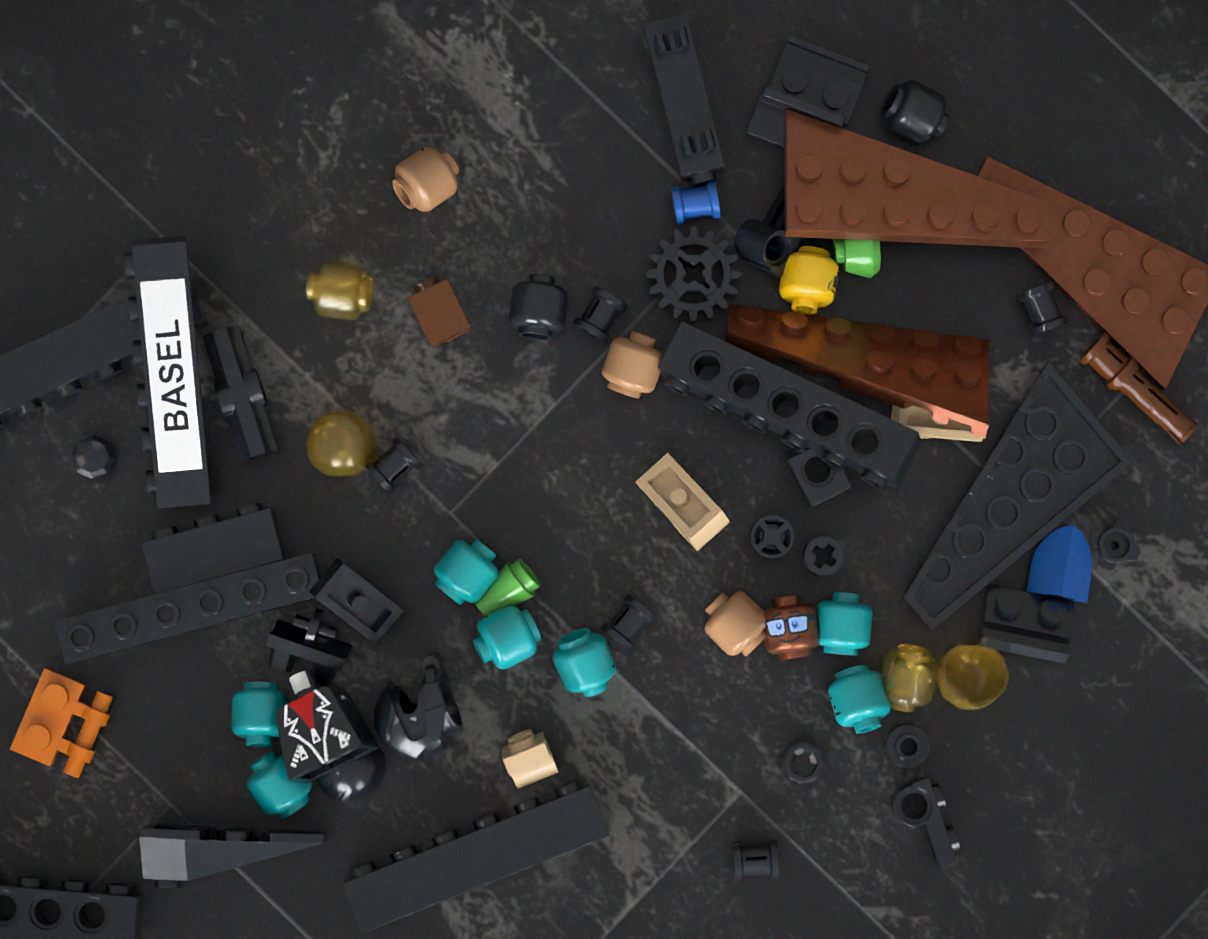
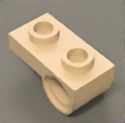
(528, 758)

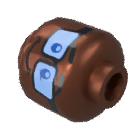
(791, 628)

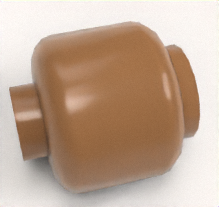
(425, 179)
(632, 364)
(735, 623)

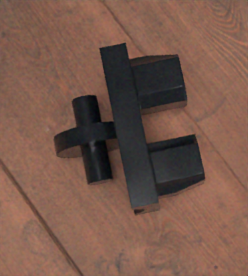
(310, 641)

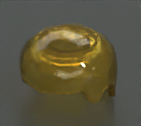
(341, 444)
(972, 676)

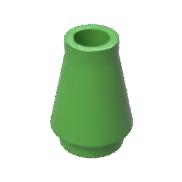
(513, 586)

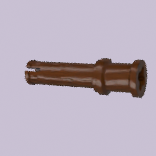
(1123, 376)

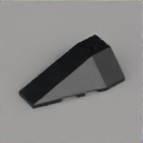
(193, 851)

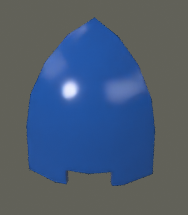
(1062, 565)

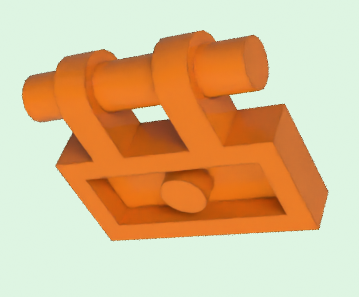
(50, 716)

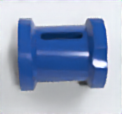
(695, 202)

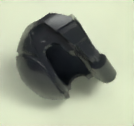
(424, 726)

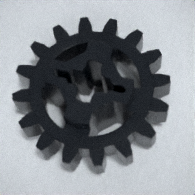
(708, 260)

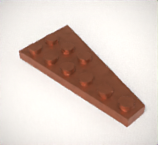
(876, 192)
(1117, 276)
(877, 360)

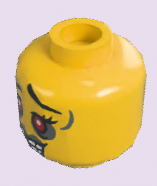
(809, 279)

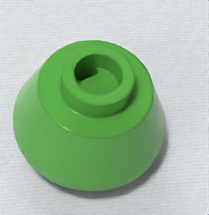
(858, 256)

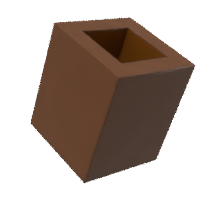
(438, 311)

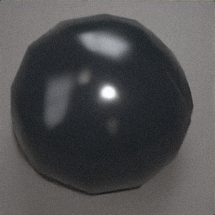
(355, 778)

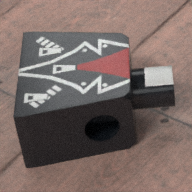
(320, 729)

